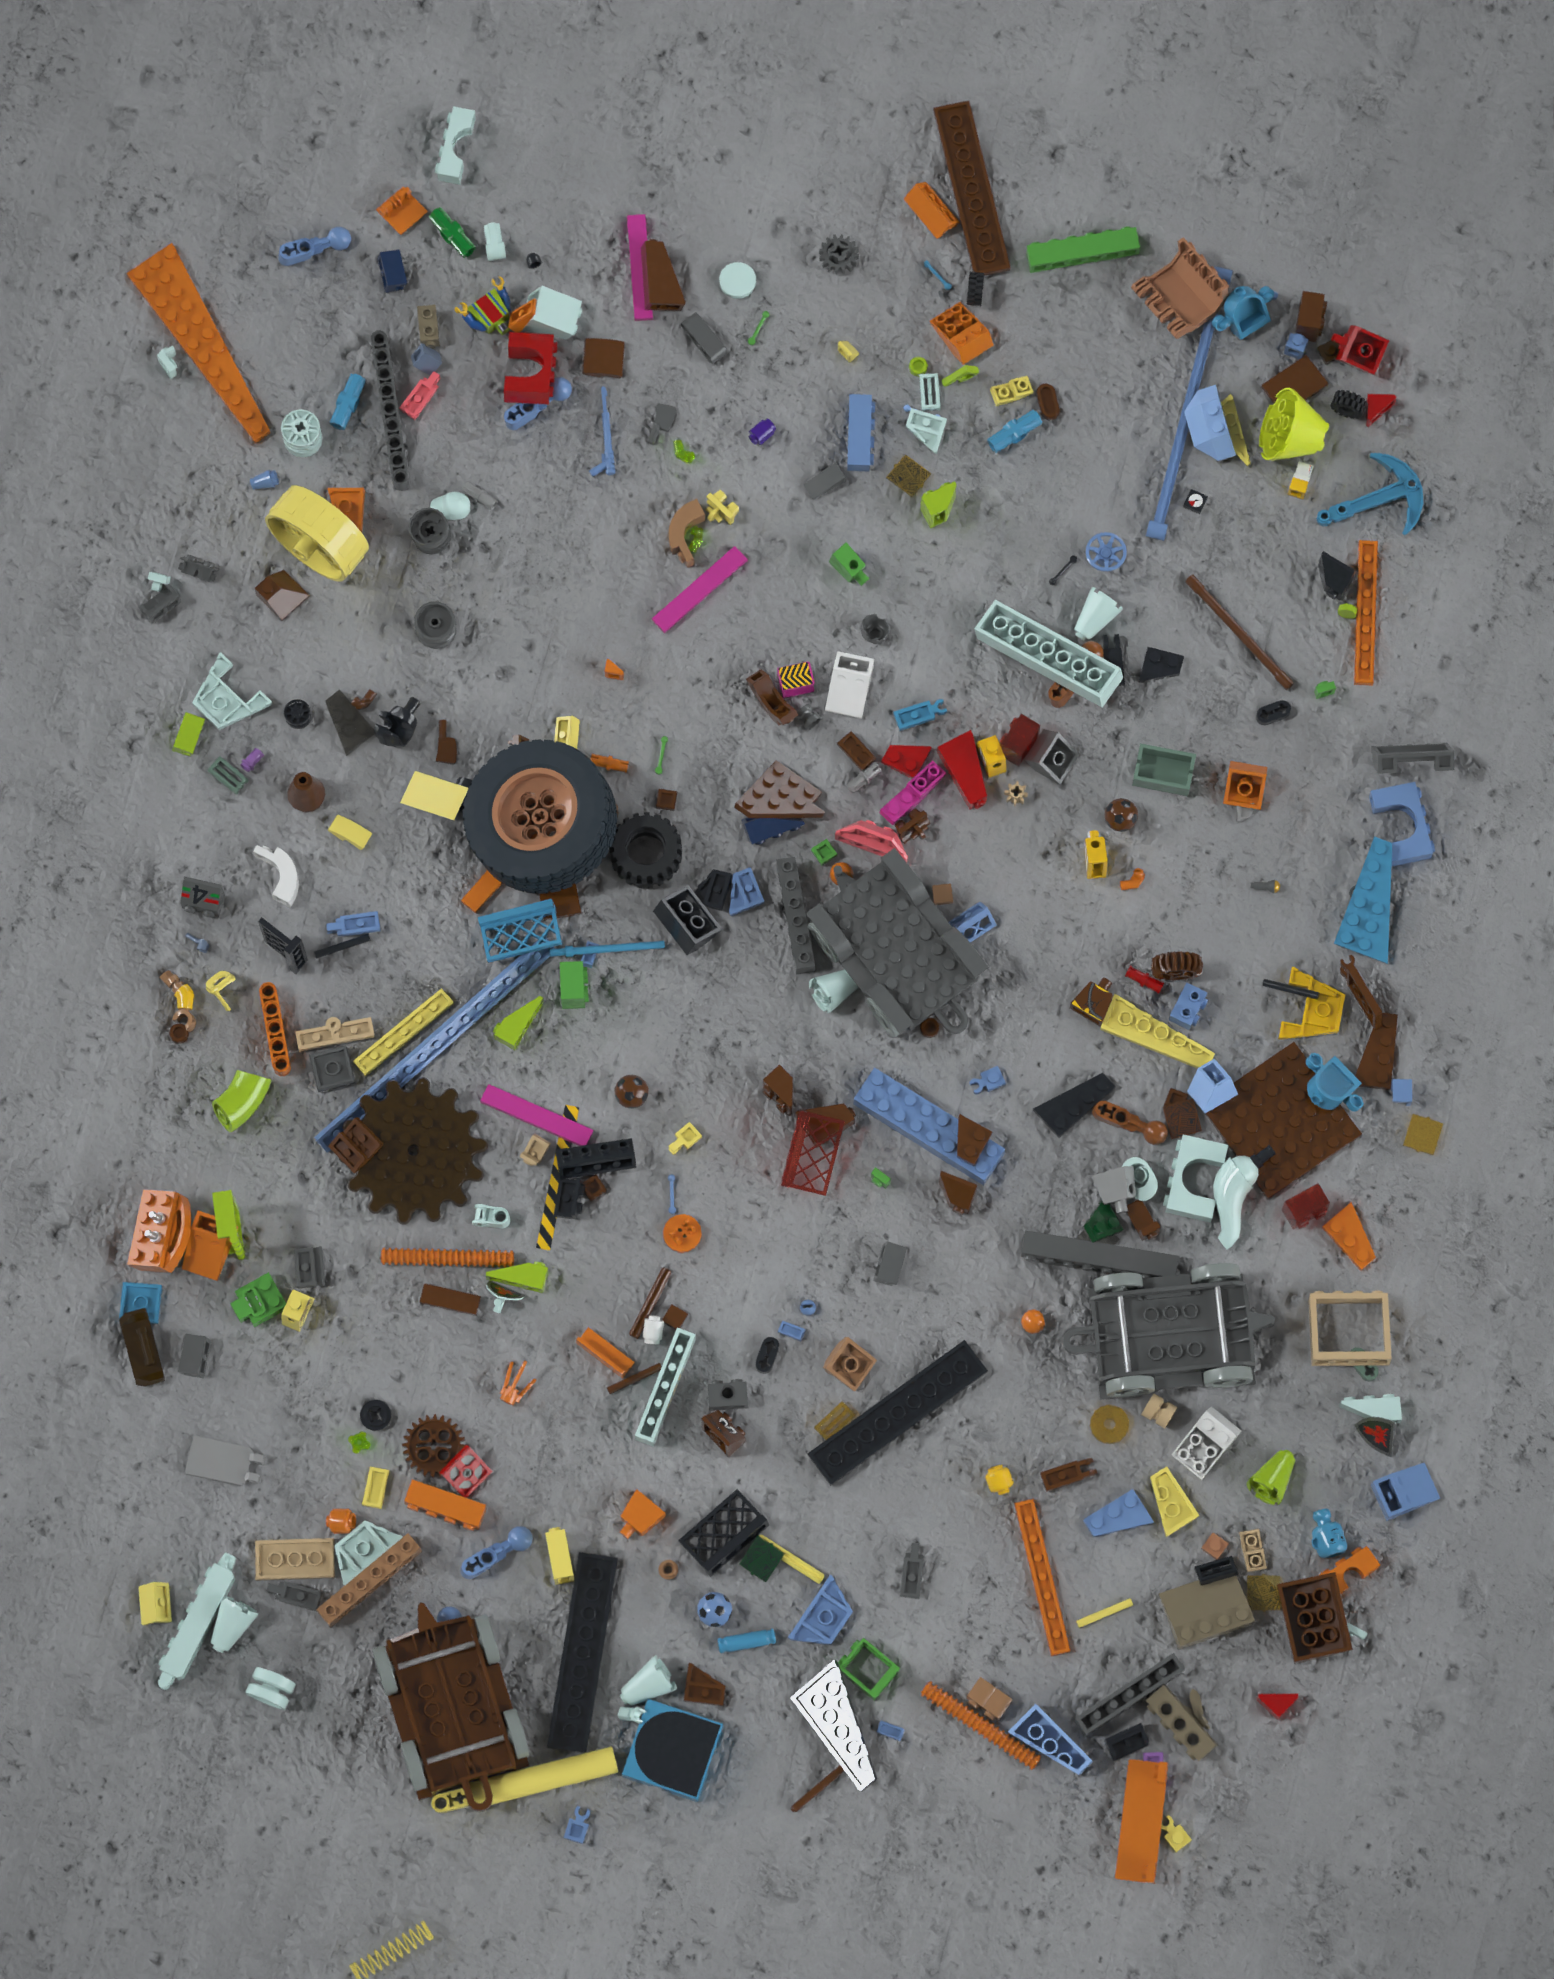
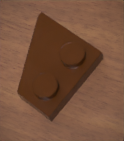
(971, 1140)
(703, 1688)

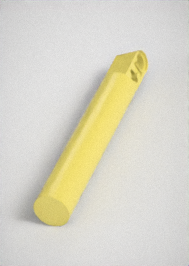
(536, 1779)

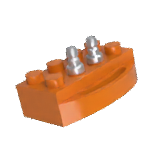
(160, 1231)

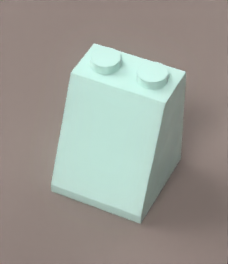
(554, 313)

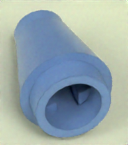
(265, 480)

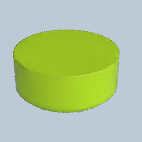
(918, 366)
(1347, 611)

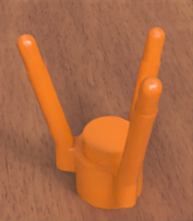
(510, 1394)

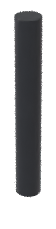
(341, 946)
(1291, 989)

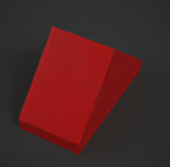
(1377, 405)
(1277, 1703)

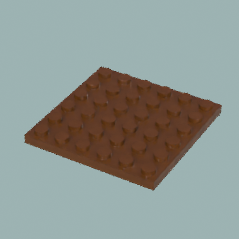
(1279, 1113)

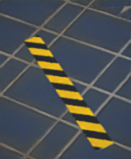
(548, 1220)

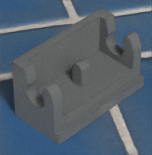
(160, 604)
(890, 1263)
(194, 1355)

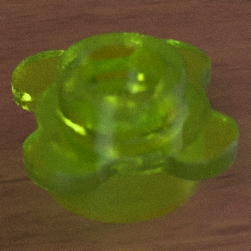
(359, 1437)

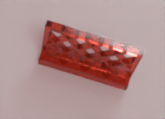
(796, 1147)

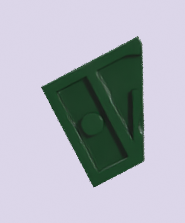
(1102, 1223)

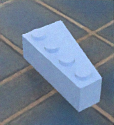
(1047, 1737)

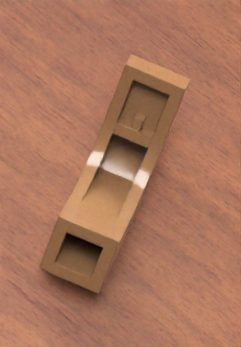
(682, 521)

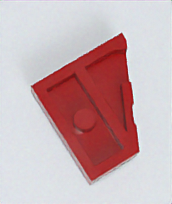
(906, 758)

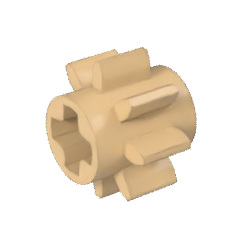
(1016, 799)

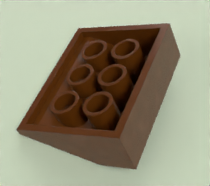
(1314, 1617)

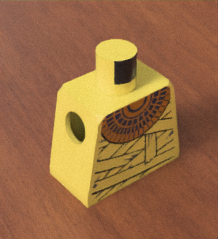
(296, 1309)

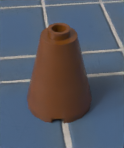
(306, 792)

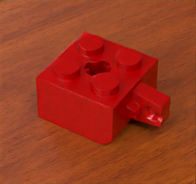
(1351, 353)

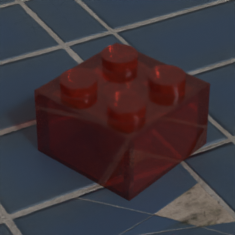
(1019, 739)
(1306, 1206)

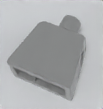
(1116, 1187)

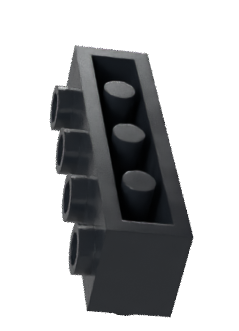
(596, 1158)

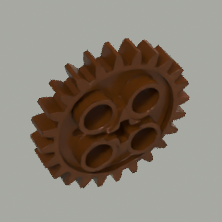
(434, 1428)

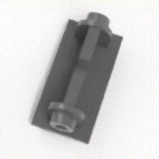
(205, 569)

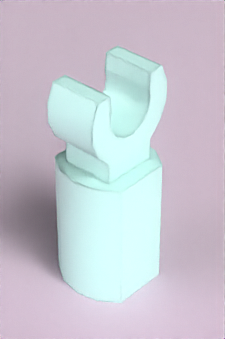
(631, 1714)

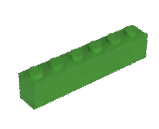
(1082, 249)

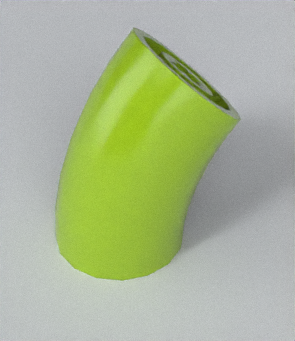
(240, 1099)

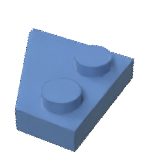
(744, 892)

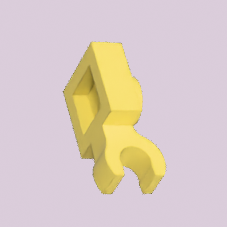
(686, 1137)

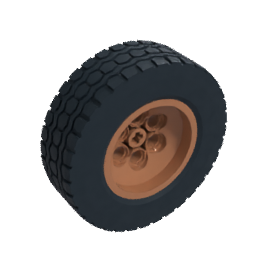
(537, 775)

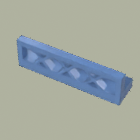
(973, 916)

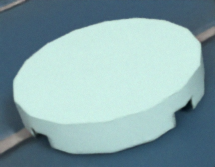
(737, 280)

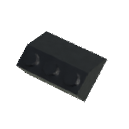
(687, 919)

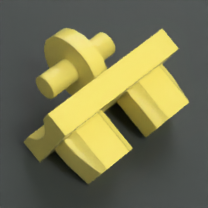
(727, 513)

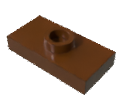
(856, 751)

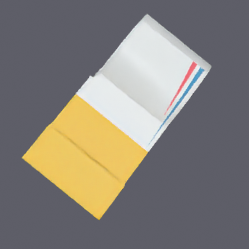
(1300, 480)

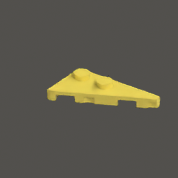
(1235, 429)

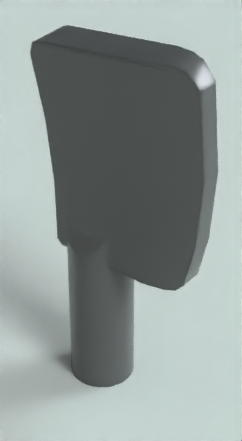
(663, 420)

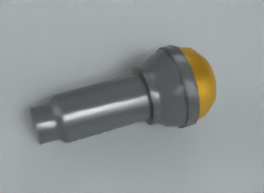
(1272, 886)

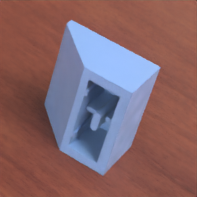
(1211, 1086)

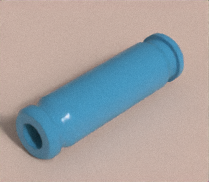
(746, 1640)

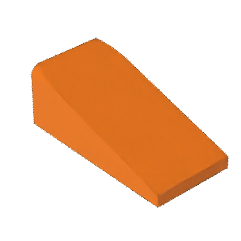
(521, 316)

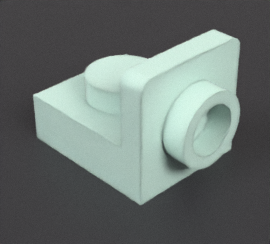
(166, 361)

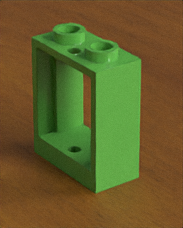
(883, 1682)

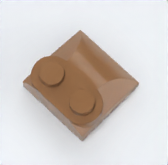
(849, 1363)

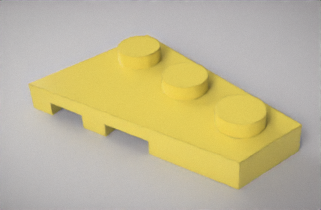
(1172, 1502)

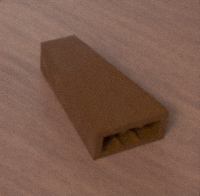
(659, 279)

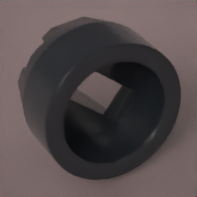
(533, 260)

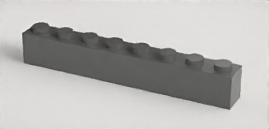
(1096, 1255)

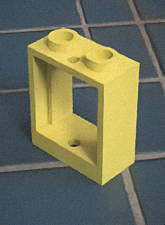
(559, 1556)

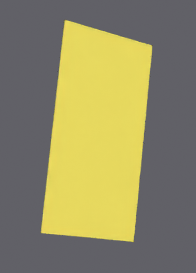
(434, 795)

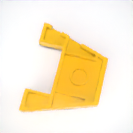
(1319, 1015)

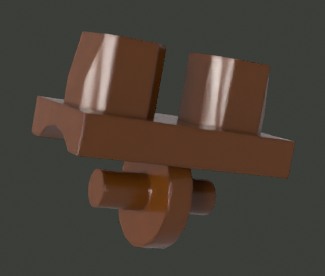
(914, 828)

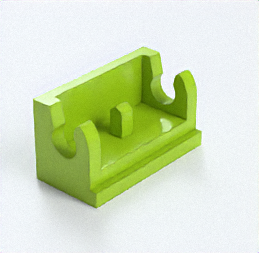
(188, 734)

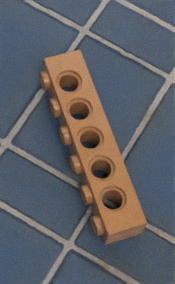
(369, 1580)

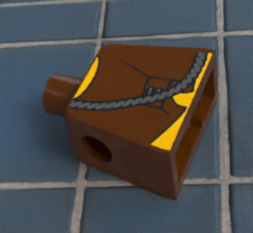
(1093, 1001)

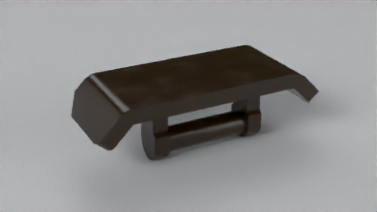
(141, 1348)

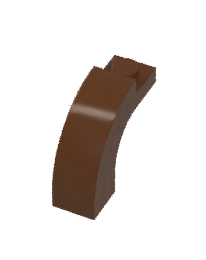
(770, 698)

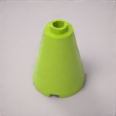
(1273, 1478)

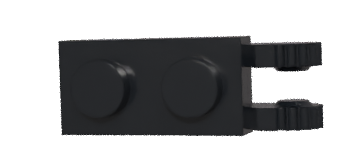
(1114, 655)

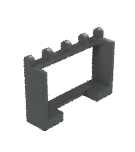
(1386, 757)

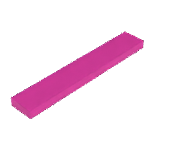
(637, 236)
(699, 589)
(536, 1116)

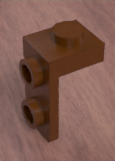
(1142, 1220)

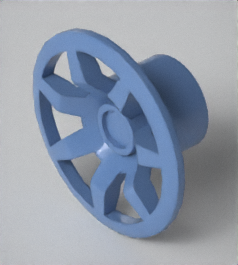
(1105, 553)

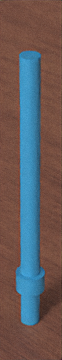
(569, 951)

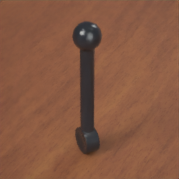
(1073, 559)

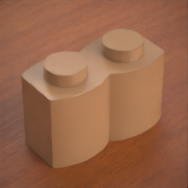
(989, 1699)

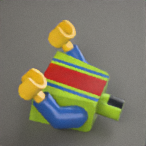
(489, 311)

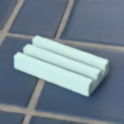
(930, 407)

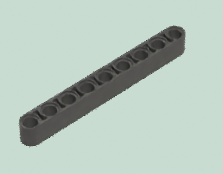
(392, 418)

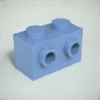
(1188, 1004)

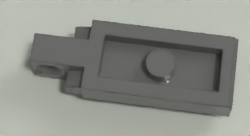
(912, 1573)
(296, 1595)

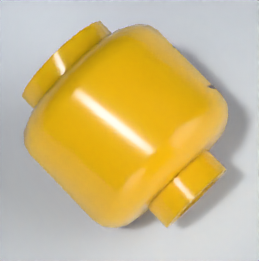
(999, 1479)

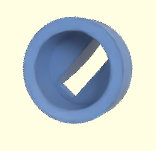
(807, 1311)

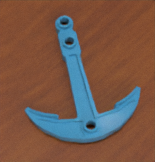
(1395, 491)

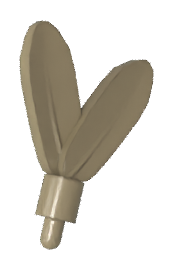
(1197, 1710)

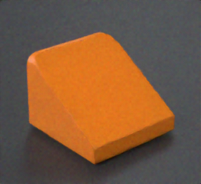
(613, 671)

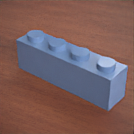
(860, 432)

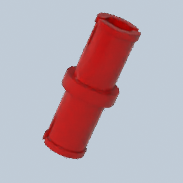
(1144, 979)

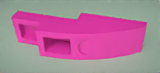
(913, 793)

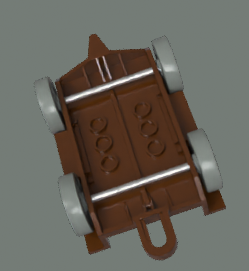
(451, 1705)

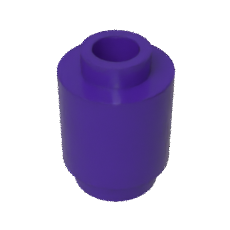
(762, 432)

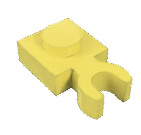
(1175, 1836)

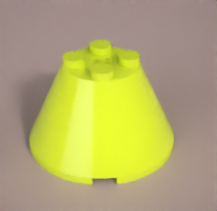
(1291, 428)

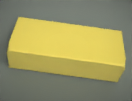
(567, 730)

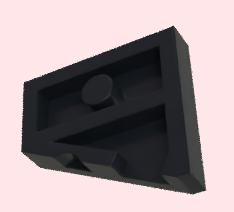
(1160, 664)
(714, 889)

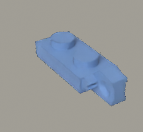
(355, 924)

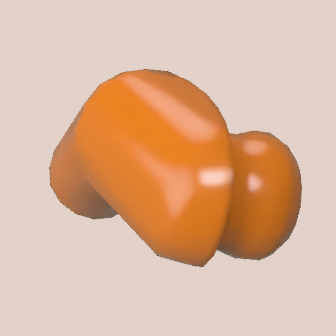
(1135, 881)

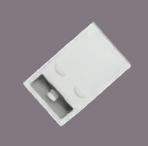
(849, 684)
(1206, 1442)

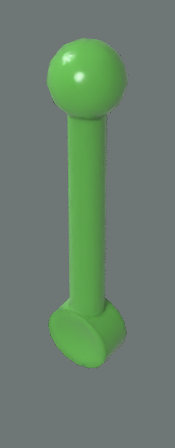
(751, 341)
(659, 770)

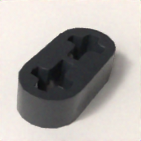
(1271, 708)
(763, 1353)

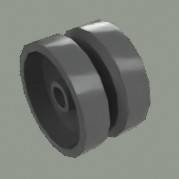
(434, 614)

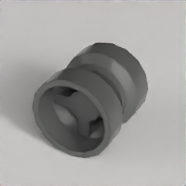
(808, 716)

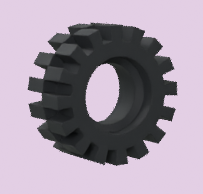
(975, 288)
(1348, 404)

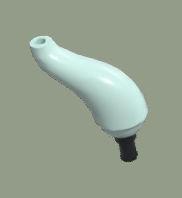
(1230, 1189)

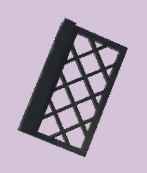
(290, 949)
(732, 1546)

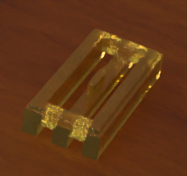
(847, 1410)

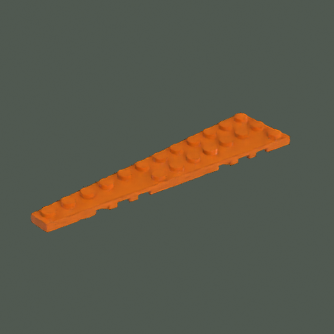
(179, 306)

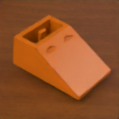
(962, 333)
(204, 1251)

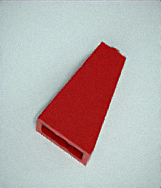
(964, 768)

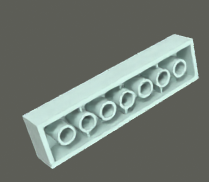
(1048, 653)

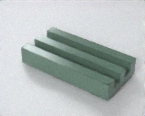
(240, 785)

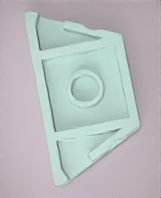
(362, 1548)

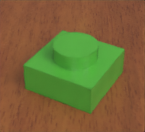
(1324, 689)
(824, 852)
(880, 1178)

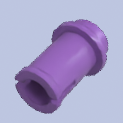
(253, 758)

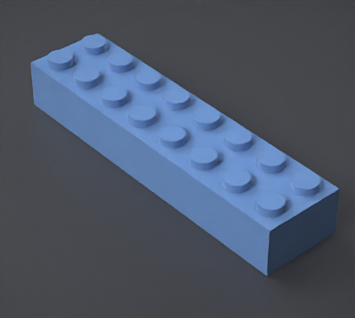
(922, 1123)

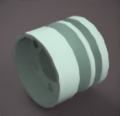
(306, 441)

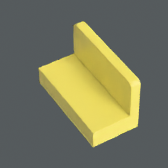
(155, 1603)

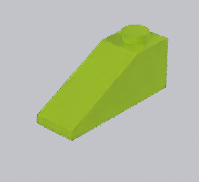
(515, 1025)
(524, 1276)

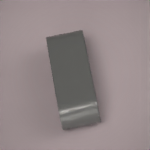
(703, 338)

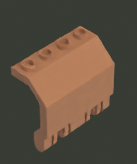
(1184, 290)

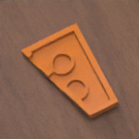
(349, 502)
(1350, 1236)

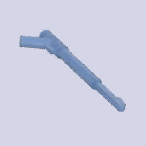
(608, 456)

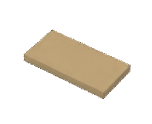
(294, 1559)

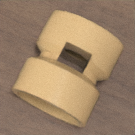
(1159, 1411)

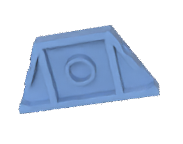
(824, 1616)

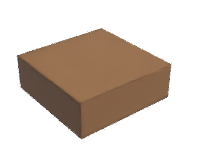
(942, 894)

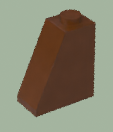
(836, 1111)

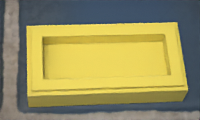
(375, 1487)

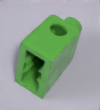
(844, 559)

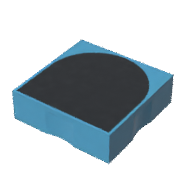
(672, 1750)

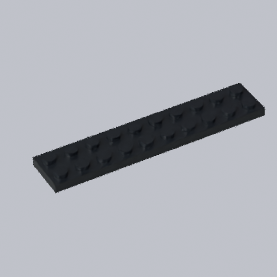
(897, 1412)
(582, 1653)

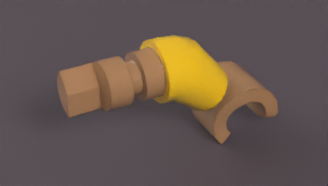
(184, 996)

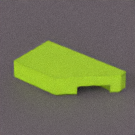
(962, 374)

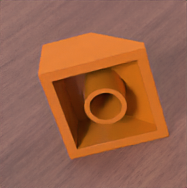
(1245, 785)

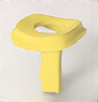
(214, 989)

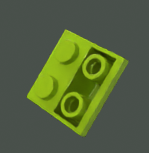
(938, 504)

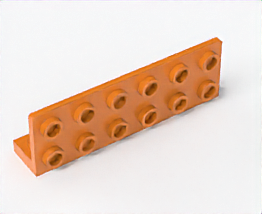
(1141, 1821)

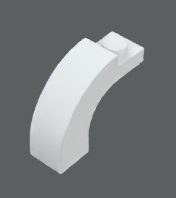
(288, 883)

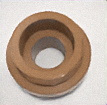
(668, 1563)

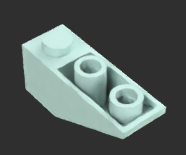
(1386, 1407)

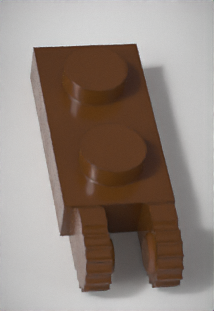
(1066, 1474)

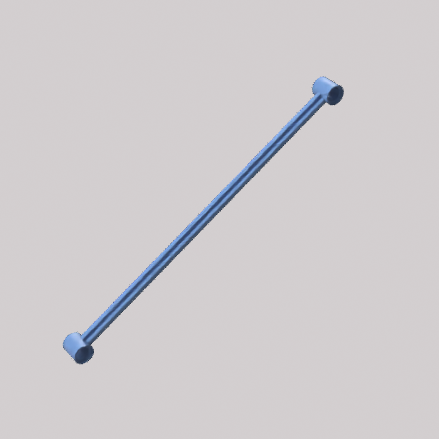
(1157, 528)

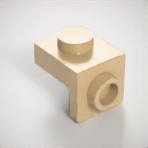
(535, 1150)

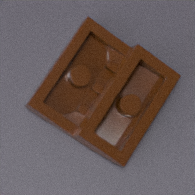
(603, 357)
(356, 1145)

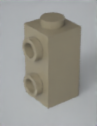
(428, 325)

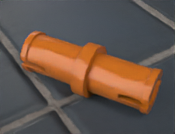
(609, 763)

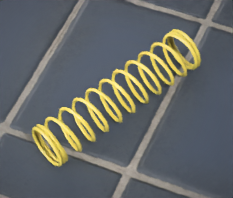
(354, 1966)

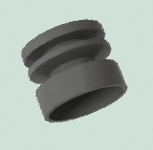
(426, 521)

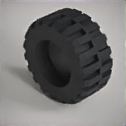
(646, 826)

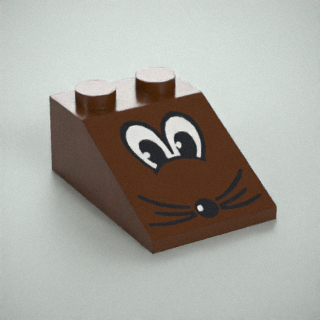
(723, 1432)

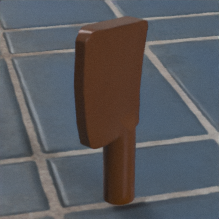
(446, 746)

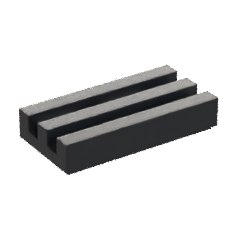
(1216, 1573)

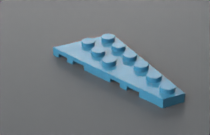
(1368, 913)

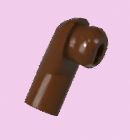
(365, 702)

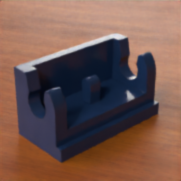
(392, 270)

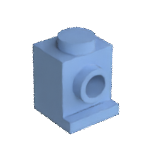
(1298, 343)

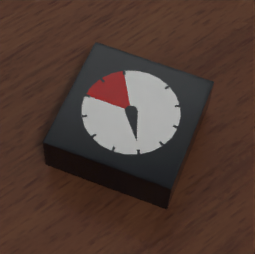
(1195, 501)

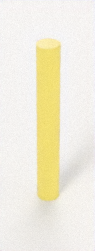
(1104, 1613)

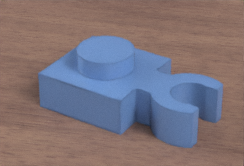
(990, 1079)
(577, 1829)

